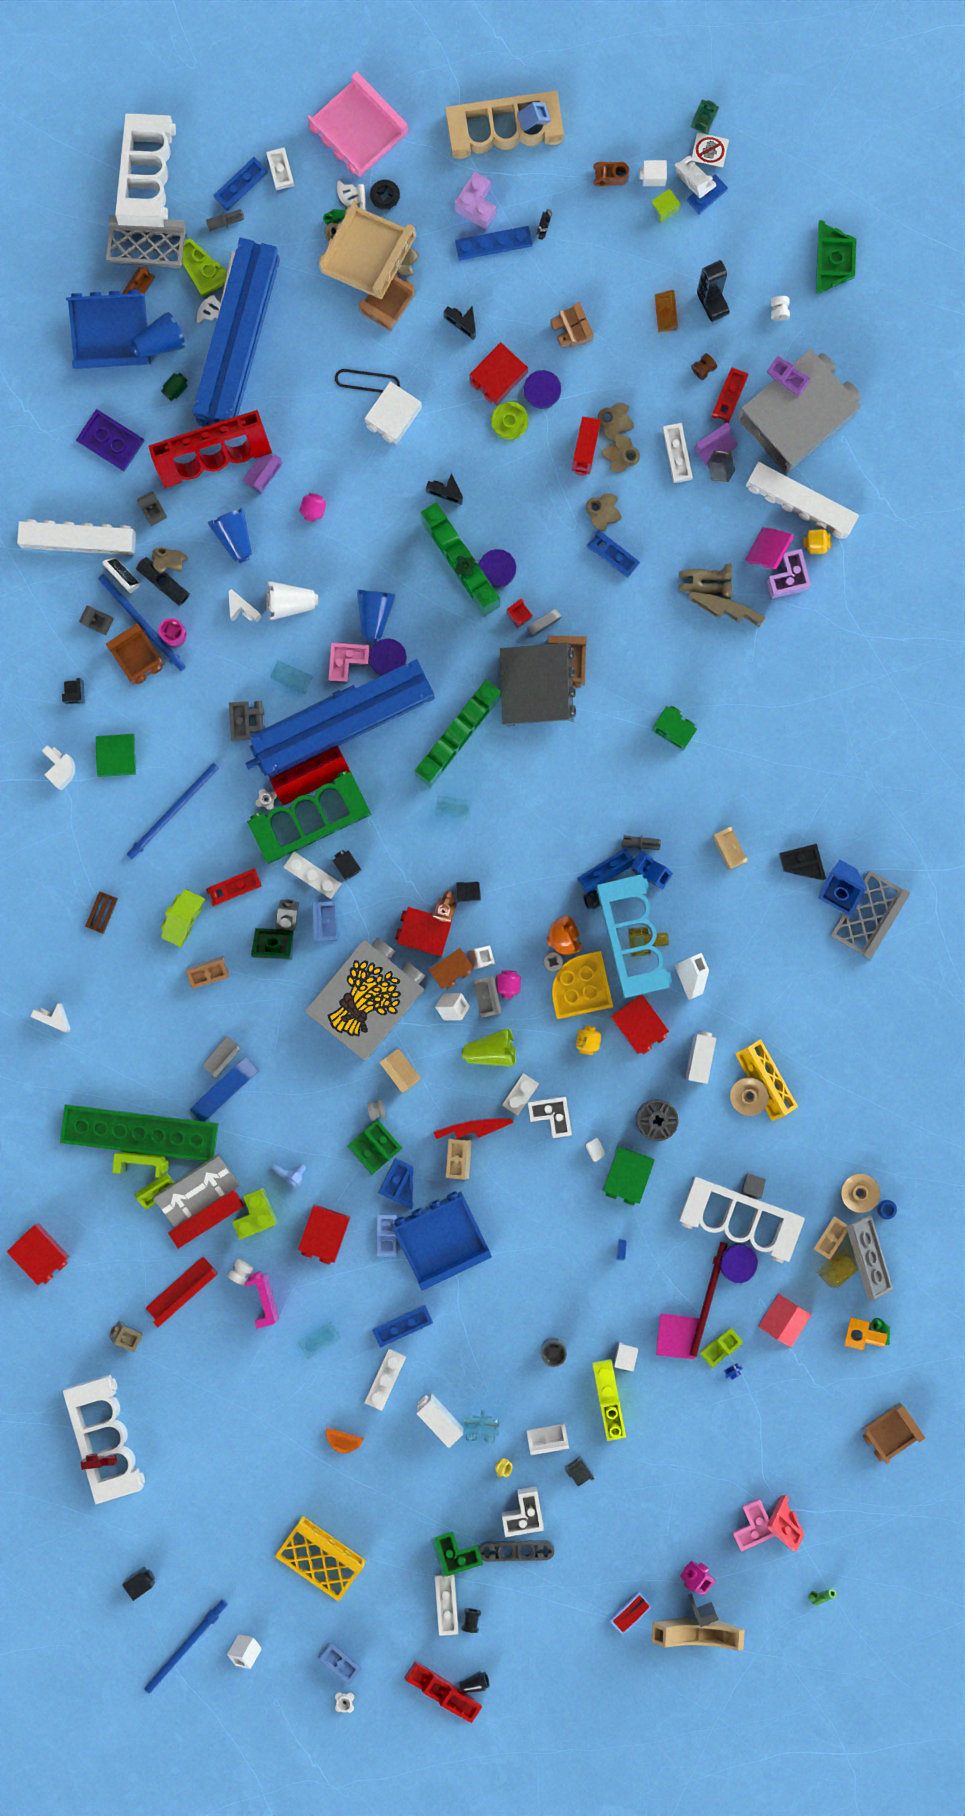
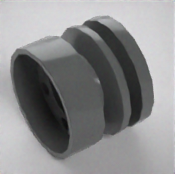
(646, 1115)

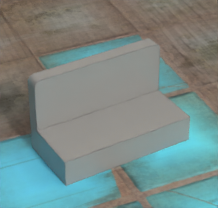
(222, 1057)

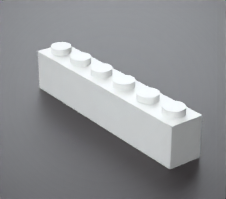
(802, 501)
(76, 537)

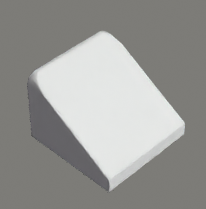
(481, 957)
(595, 1149)

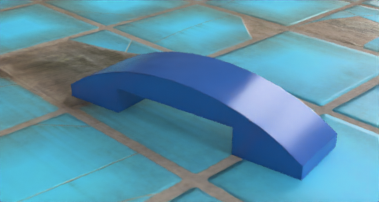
(224, 1089)

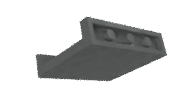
(537, 684)

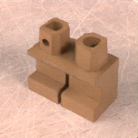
(574, 325)

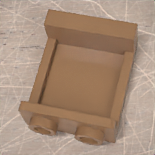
(392, 305)
(578, 643)
(892, 1433)

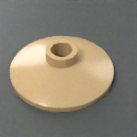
(743, 1103)
(869, 1197)

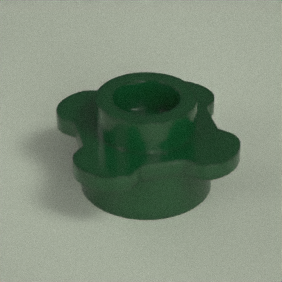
(465, 571)

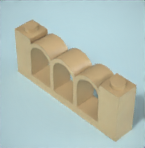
(463, 145)

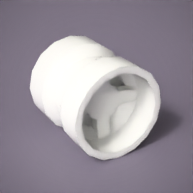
(780, 308)
(240, 1271)

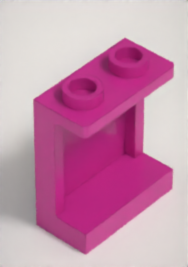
(271, 1315)

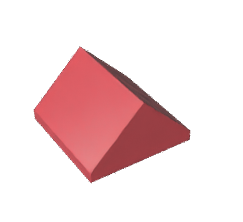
(784, 1320)

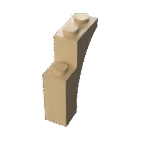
(688, 1632)

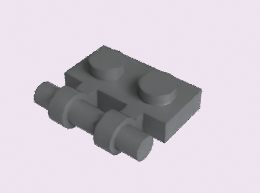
(240, 720)

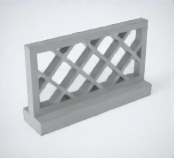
(170, 229)
(886, 919)

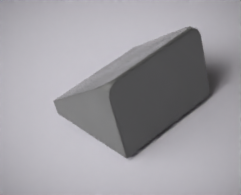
(753, 1185)

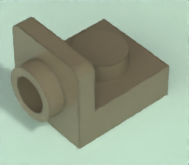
(125, 1336)

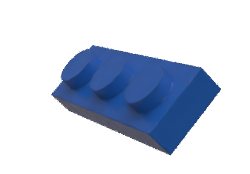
(240, 183)
(606, 870)
(402, 1326)

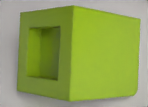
(666, 205)

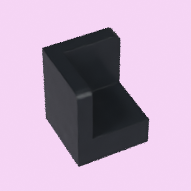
(74, 692)
(468, 891)

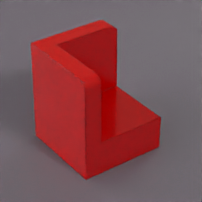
(519, 613)

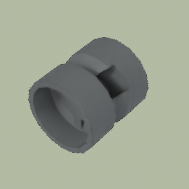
(553, 1352)

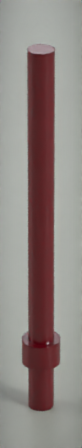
(708, 1300)

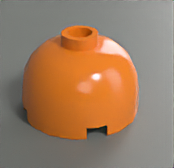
(564, 935)

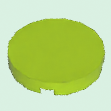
(509, 420)

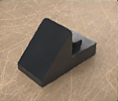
(465, 324)
(450, 492)

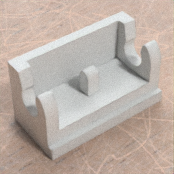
(694, 177)
(547, 1439)

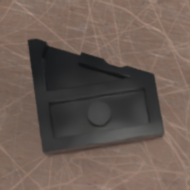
(803, 862)

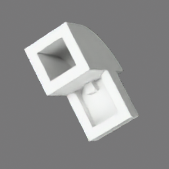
(62, 771)

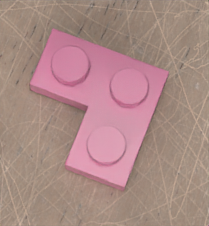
(342, 656)
(757, 1530)

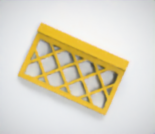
(328, 1544)

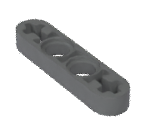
(516, 1554)

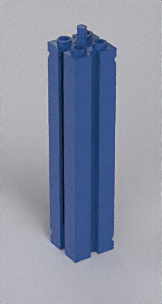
(236, 332)
(341, 719)

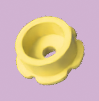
(503, 1467)

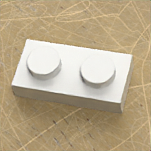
(280, 168)
(520, 1094)

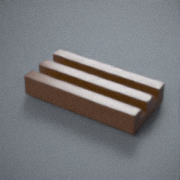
(89, 923)

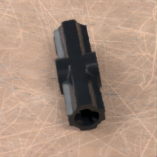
(170, 589)

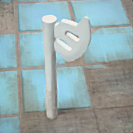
(355, 191)
(212, 299)

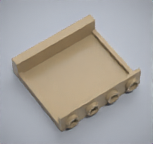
(366, 251)

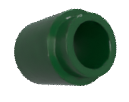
(174, 386)

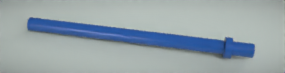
(174, 658)
(138, 847)

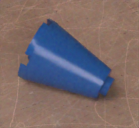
(158, 338)
(233, 534)
(374, 612)

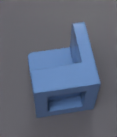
(533, 114)

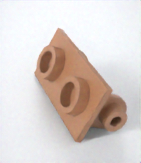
(445, 907)

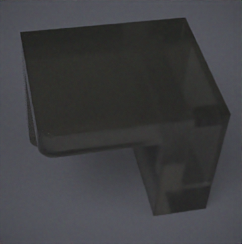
(721, 466)
(579, 1471)

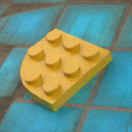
(581, 986)

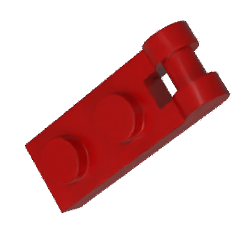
(730, 394)
(234, 887)

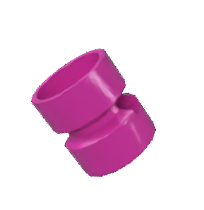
(172, 632)

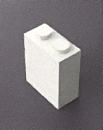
(393, 413)
(700, 1057)
(439, 1420)

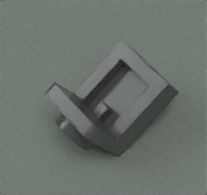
(151, 508)
(96, 620)
(287, 914)

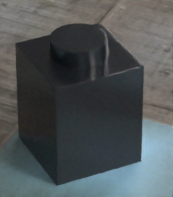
(346, 864)
(139, 1583)

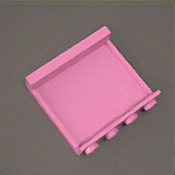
(358, 126)

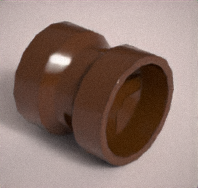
(704, 366)

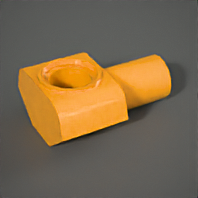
(868, 1336)

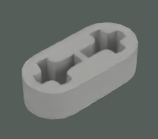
(544, 622)

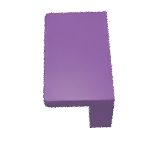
(716, 441)
(262, 472)

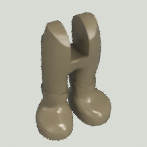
(707, 575)

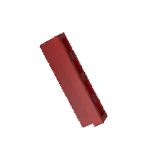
(309, 775)
(181, 1291)

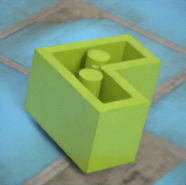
(181, 917)
(260, 1215)

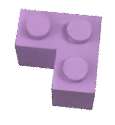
(472, 201)
(794, 576)

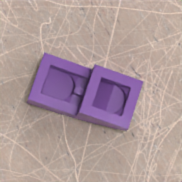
(787, 376)

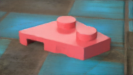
(785, 1525)

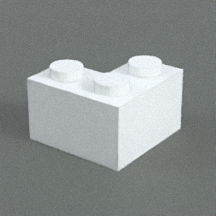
(556, 1111)
(527, 1518)

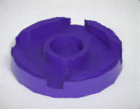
(542, 389)
(498, 567)
(387, 656)
(738, 1263)

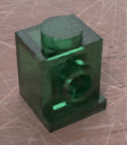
(702, 123)

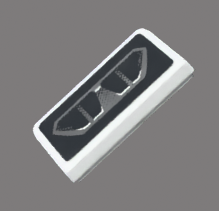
(121, 573)

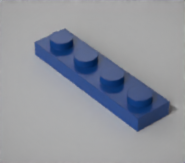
(493, 243)

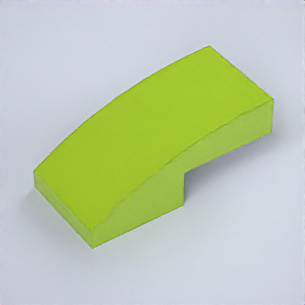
(721, 1347)

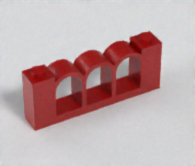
(173, 473)

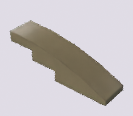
(717, 606)

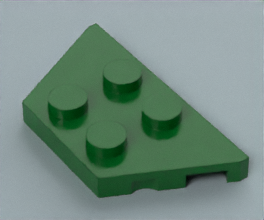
(834, 257)

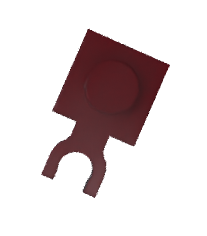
(95, 1461)

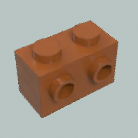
(451, 968)

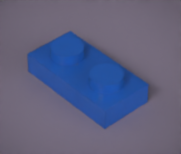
(704, 202)

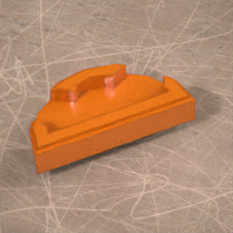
(343, 1441)

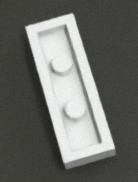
(677, 453)
(312, 875)
(385, 1379)
(446, 1605)

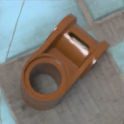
(609, 172)

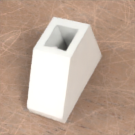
(693, 975)

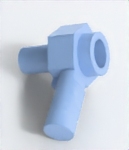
(293, 1177)

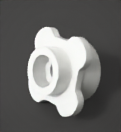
(266, 804)
(348, 1707)

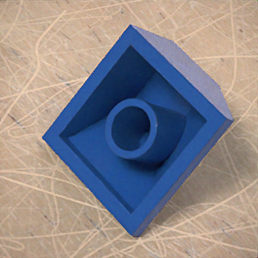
(843, 888)

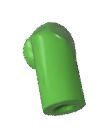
(822, 1596)

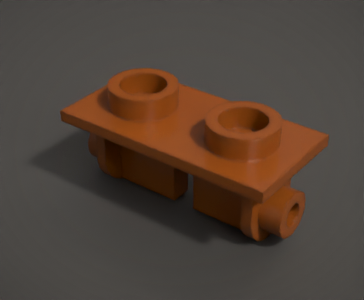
(140, 281)

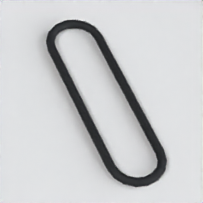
(366, 373)

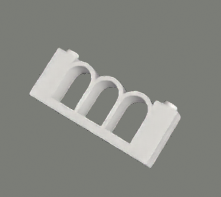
(144, 129)
(786, 1234)
(88, 1392)

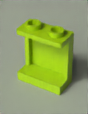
(122, 1158)

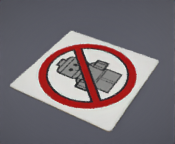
(710, 149)

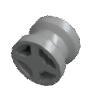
(554, 963)
(376, 1110)

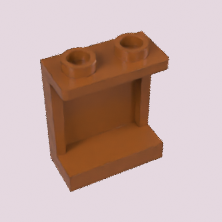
(135, 654)

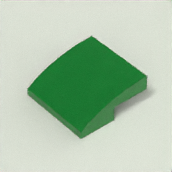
(115, 755)
(374, 1147)

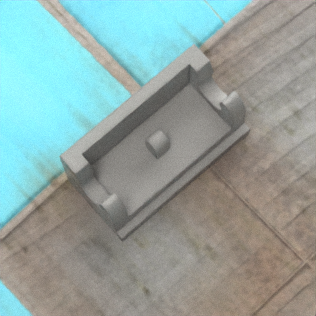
(487, 996)

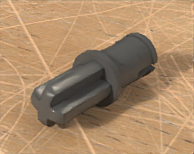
(224, 220)
(641, 843)

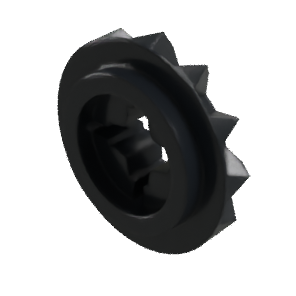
(379, 188)
(544, 223)

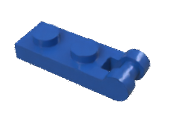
(613, 554)

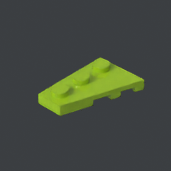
(202, 269)

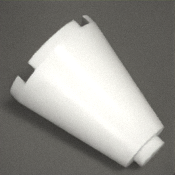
(288, 600)

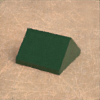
(272, 944)

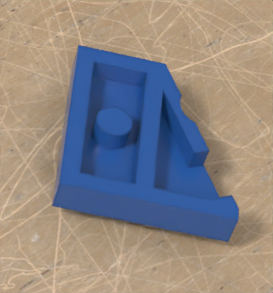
(399, 1183)

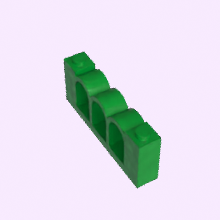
(451, 547)
(458, 733)
(267, 840)

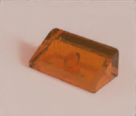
(666, 311)

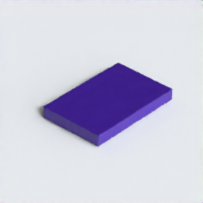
(110, 440)

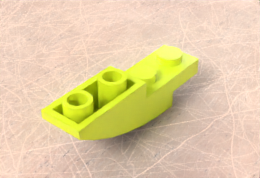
(609, 1400)

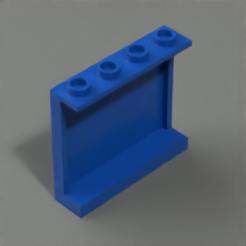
(104, 328)
(441, 1240)

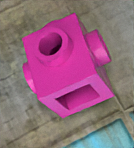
(697, 1578)

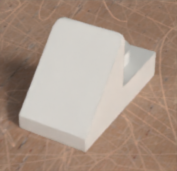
(238, 605)
(57, 1020)

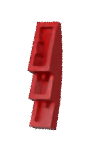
(481, 1127)
(206, 1219)
(443, 1692)

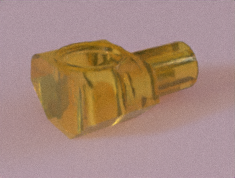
(661, 939)

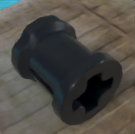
(471, 1620)

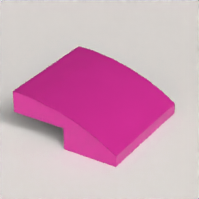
(769, 548)
(675, 1336)

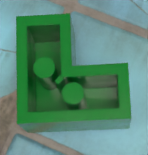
(673, 728)
(451, 1559)

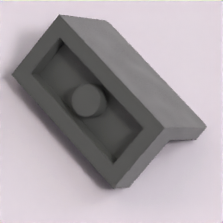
(705, 1614)

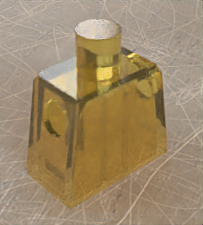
(838, 1269)

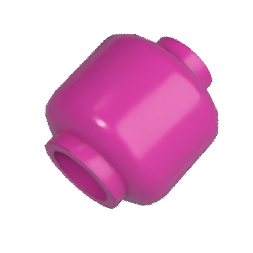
(312, 507)
(508, 983)

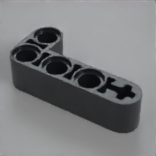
(711, 289)

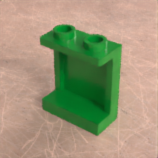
(628, 1175)

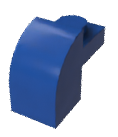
(654, 872)

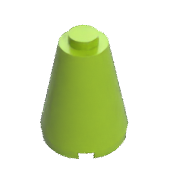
(491, 1050)

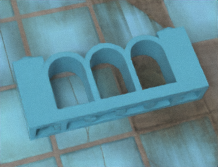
(621, 890)

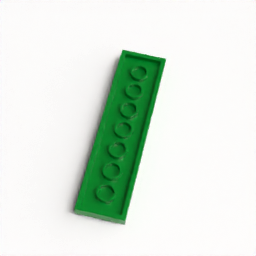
(138, 1133)

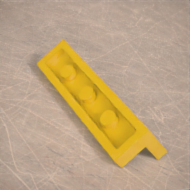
(755, 1068)

